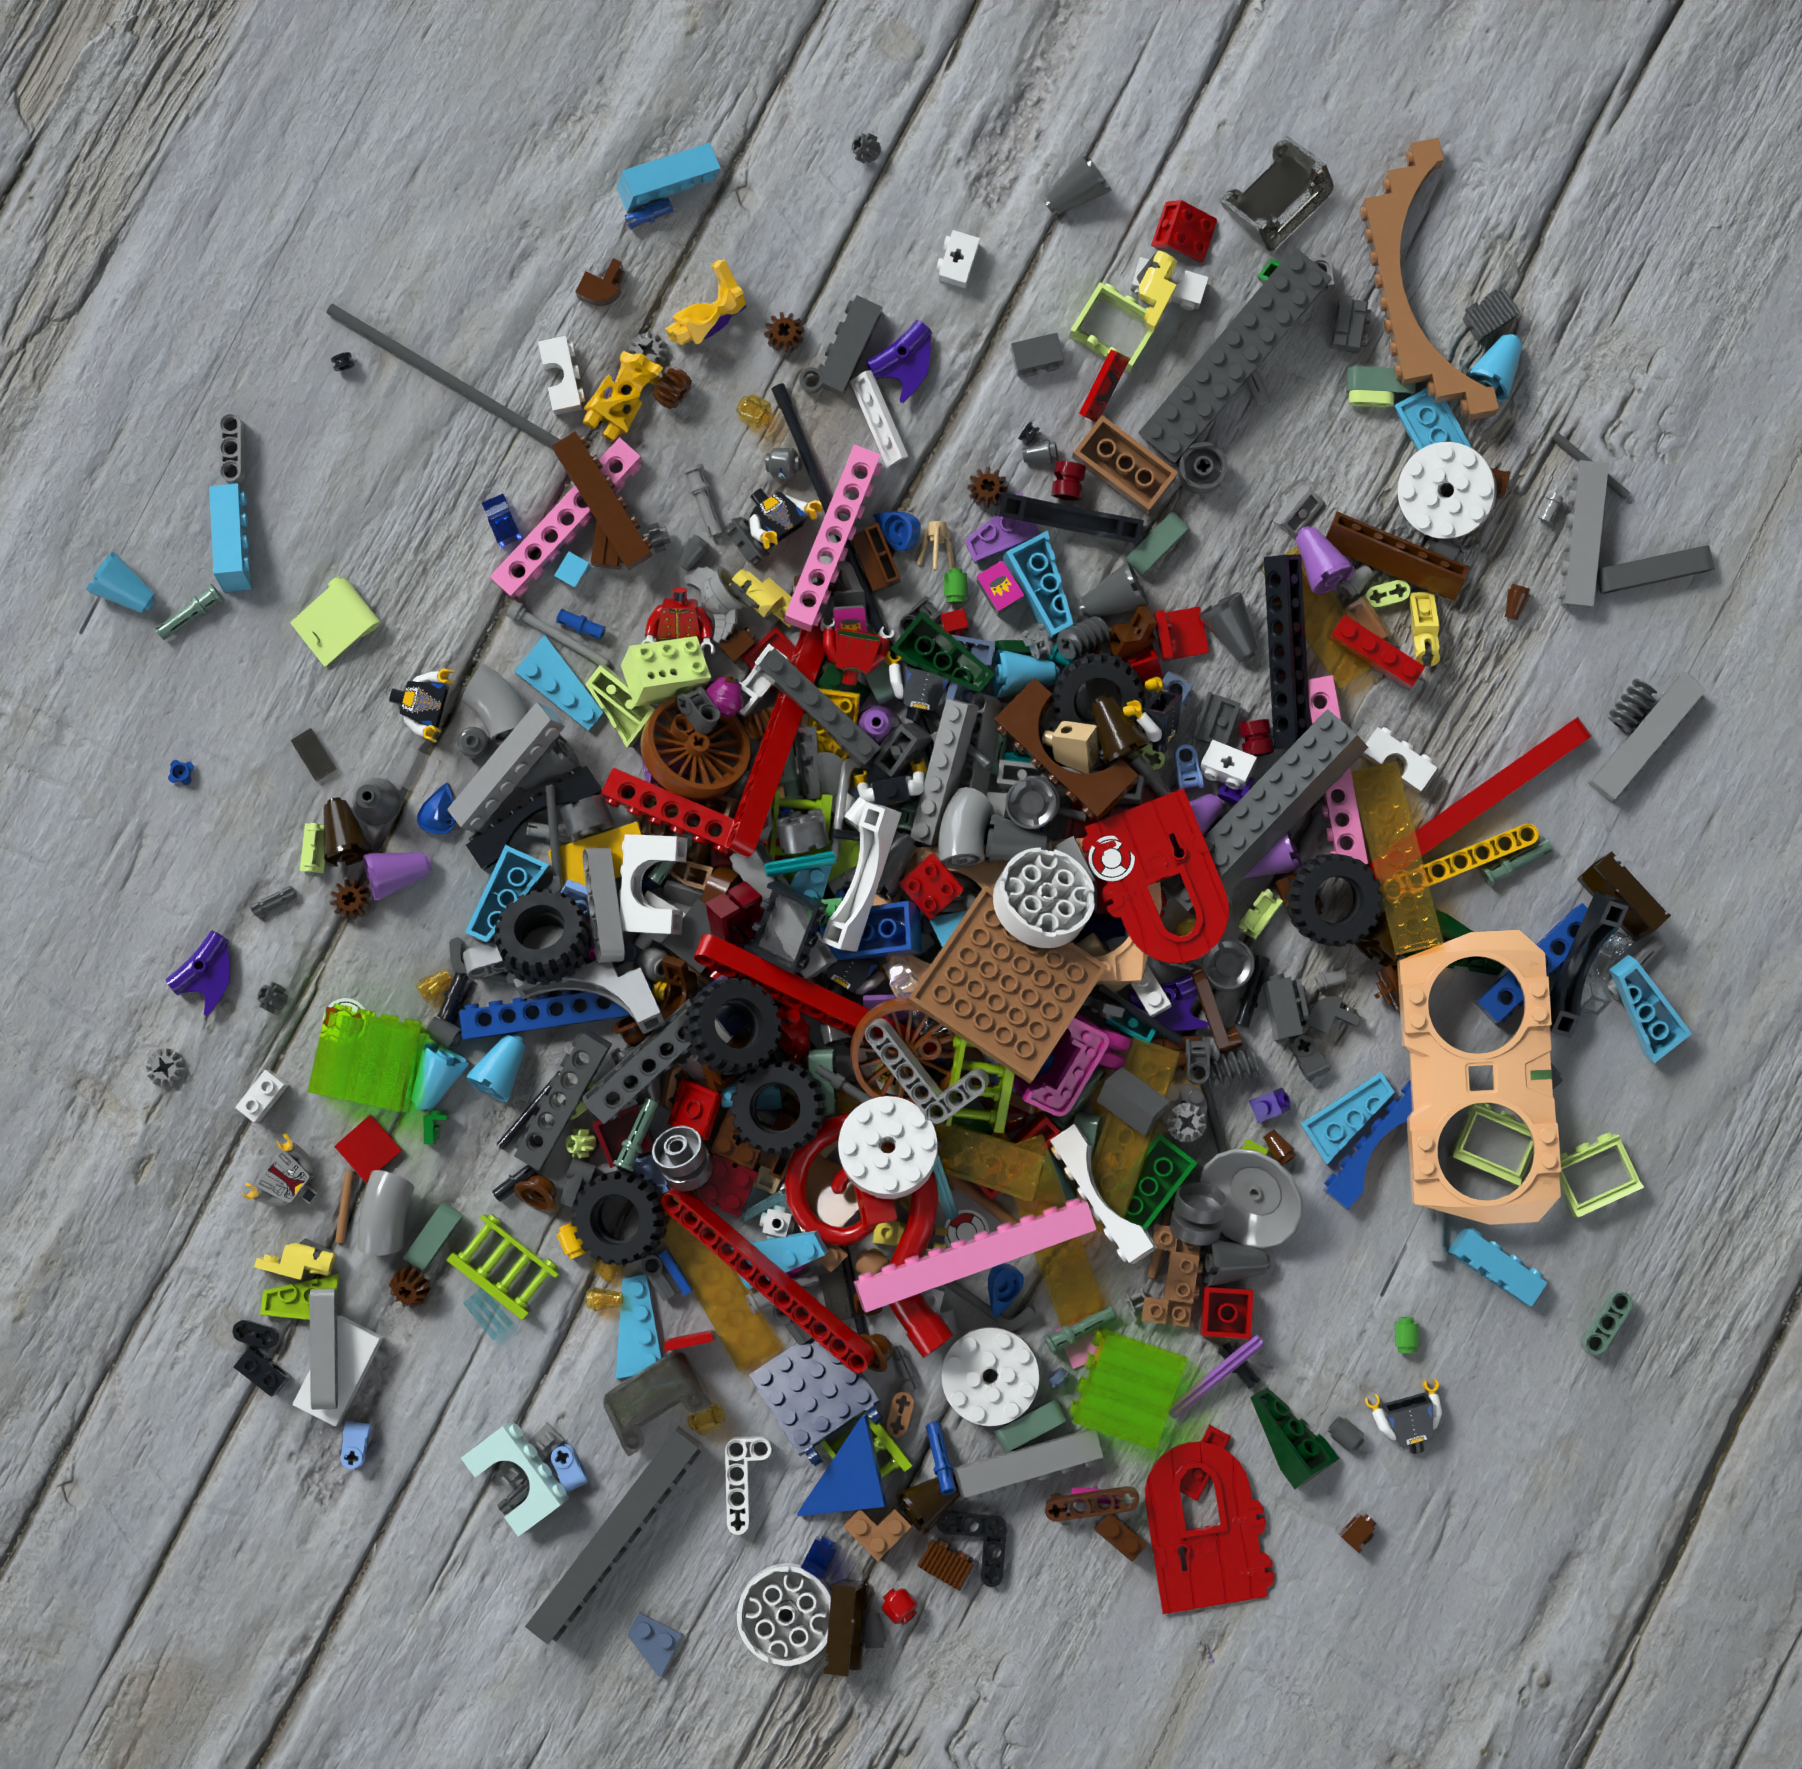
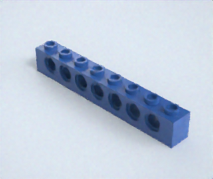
(473, 1029)

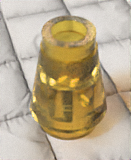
(433, 984)
(602, 1299)

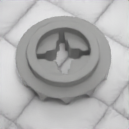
(658, 347)
(175, 1072)
(1174, 1122)

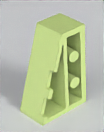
(616, 701)

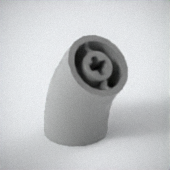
(494, 702)
(964, 829)
(384, 1213)

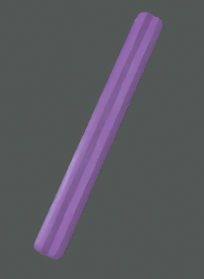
(1216, 1375)

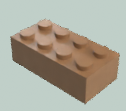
(1124, 464)

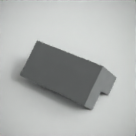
(1132, 1101)

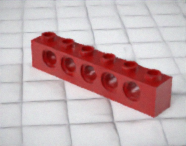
(620, 782)

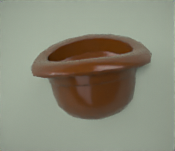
(630, 1031)
(538, 1193)
(882, 1348)

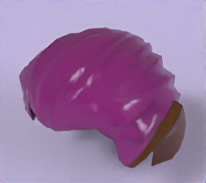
(726, 695)

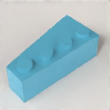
(667, 176)
(230, 537)
(1038, 578)
(512, 876)
(1651, 1015)
(1497, 1266)

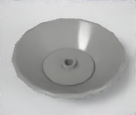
(1254, 1217)

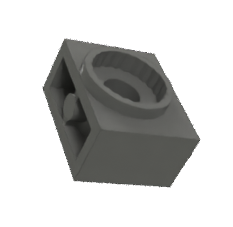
(901, 747)

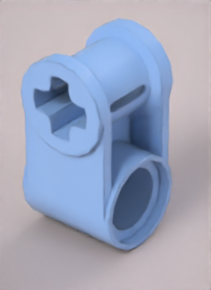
(1187, 770)
(355, 1438)
(570, 1471)

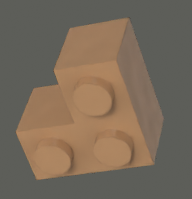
(874, 1536)

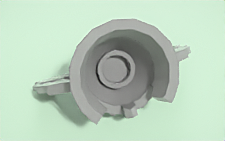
(716, 598)

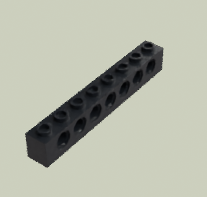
(1287, 648)

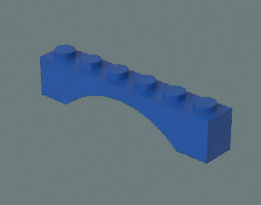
(1349, 1181)

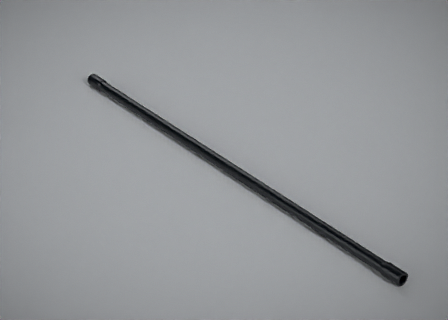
(785, 404)

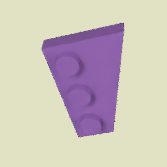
(999, 536)

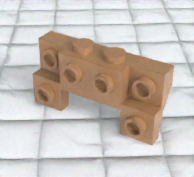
(1180, 1281)

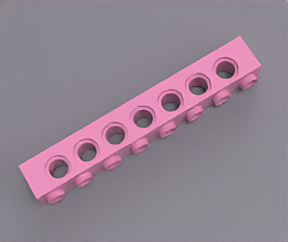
(859, 460)
(520, 557)
(1325, 689)

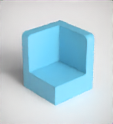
(572, 569)

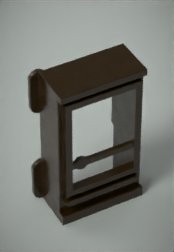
(1609, 877)
(845, 1626)

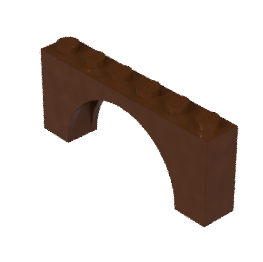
(1094, 791)

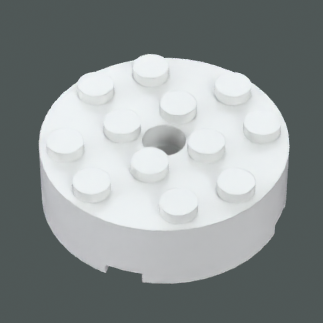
(1422, 483)
(1043, 897)
(892, 1122)
(993, 1401)
(759, 1619)

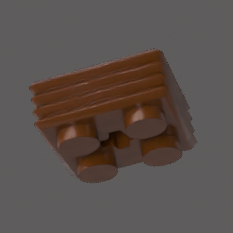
(725, 1145)

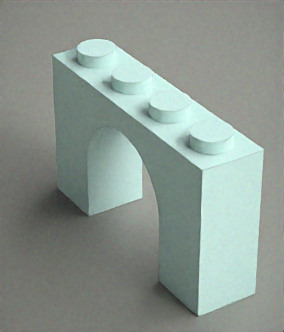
(544, 1491)

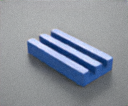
(675, 1272)

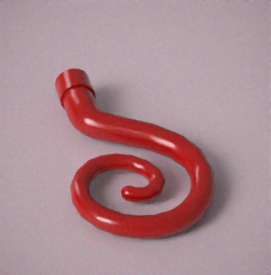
(923, 1325)

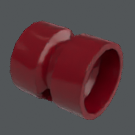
(1068, 480)
(1256, 737)

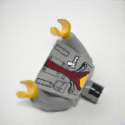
(285, 1178)

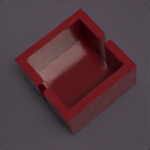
(736, 909)
(616, 1131)
(728, 1186)

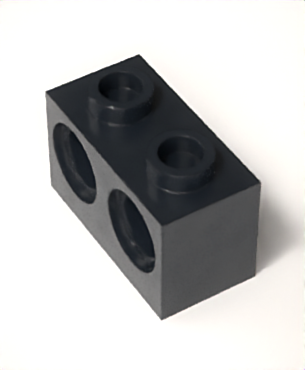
(262, 1371)

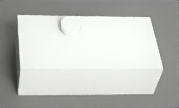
(355, 1353)

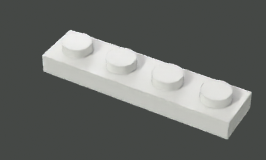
(878, 418)
(1149, 990)

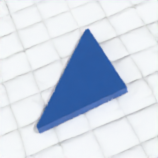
(850, 1479)

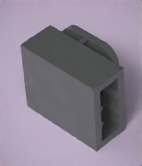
(694, 925)
(1285, 1005)

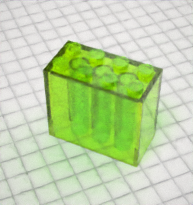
(367, 1058)
(1127, 1388)

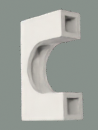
(638, 856)

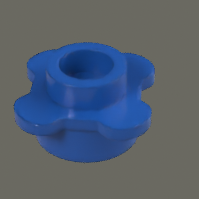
(174, 775)

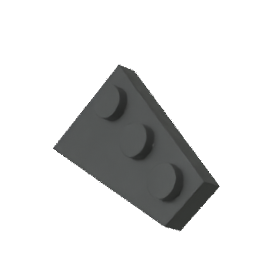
(807, 759)

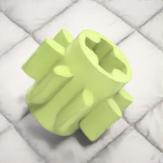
(580, 1143)

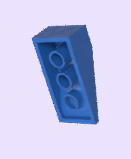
(889, 932)

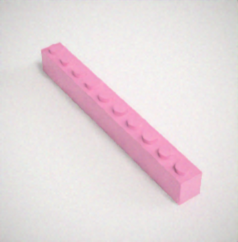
(974, 1255)

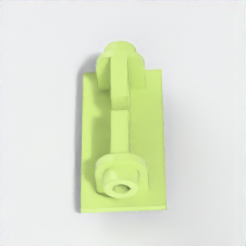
(313, 849)
(1256, 920)

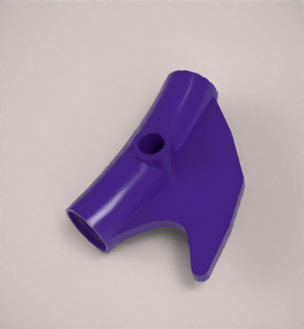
(907, 368)
(212, 978)
(1182, 994)

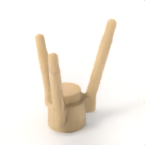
(936, 532)

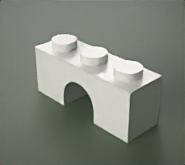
(1187, 292)
(558, 354)
(755, 686)
(1416, 768)

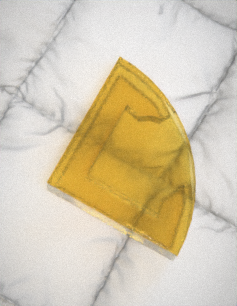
(607, 1271)

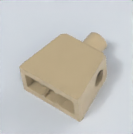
(1074, 745)

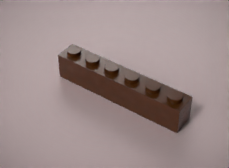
(602, 501)
(1397, 556)

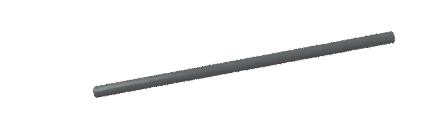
(442, 375)

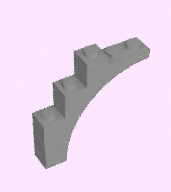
(627, 991)

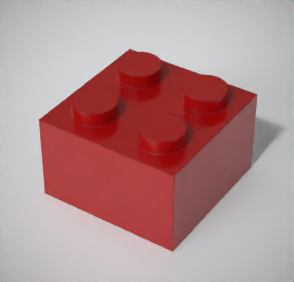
(1226, 1312)

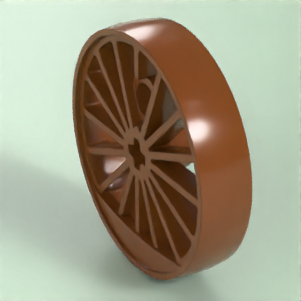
(697, 750)
(858, 1050)

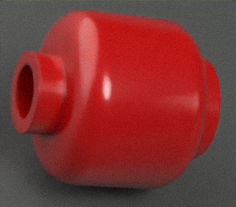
(899, 1606)

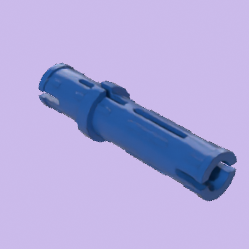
(943, 1467)

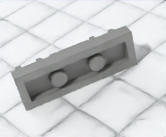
(544, 1441)

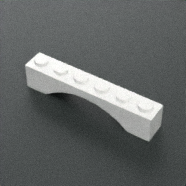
(876, 836)
(1076, 1153)

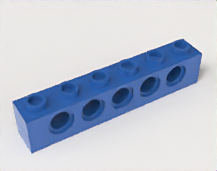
(1490, 1000)

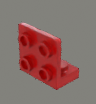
(1184, 230)
(1180, 634)
(931, 886)

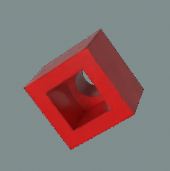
(955, 622)

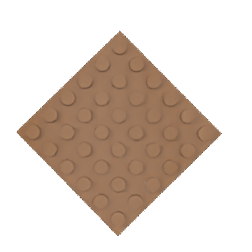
(1003, 992)

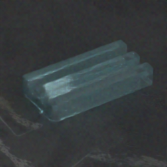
(764, 1205)
(494, 1306)

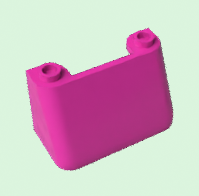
(1074, 1063)

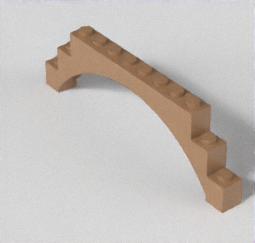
(1414, 354)

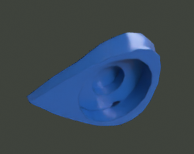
(898, 529)
(433, 814)
(1003, 1287)

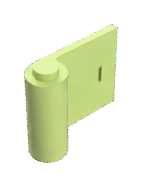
(337, 619)

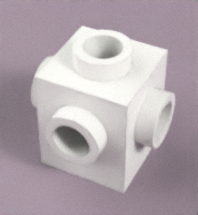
(777, 1213)

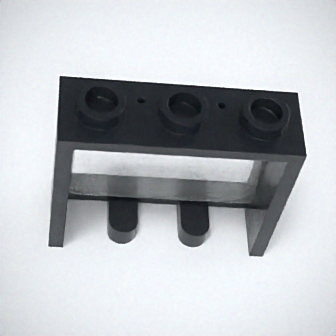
(787, 928)

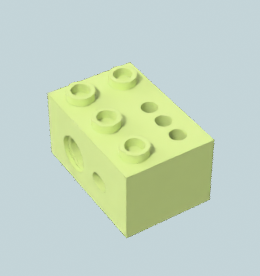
(664, 669)

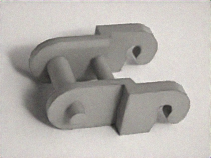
(1028, 641)
(1129, 1299)

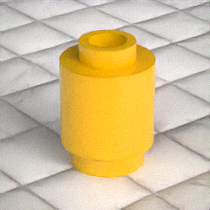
(568, 1241)

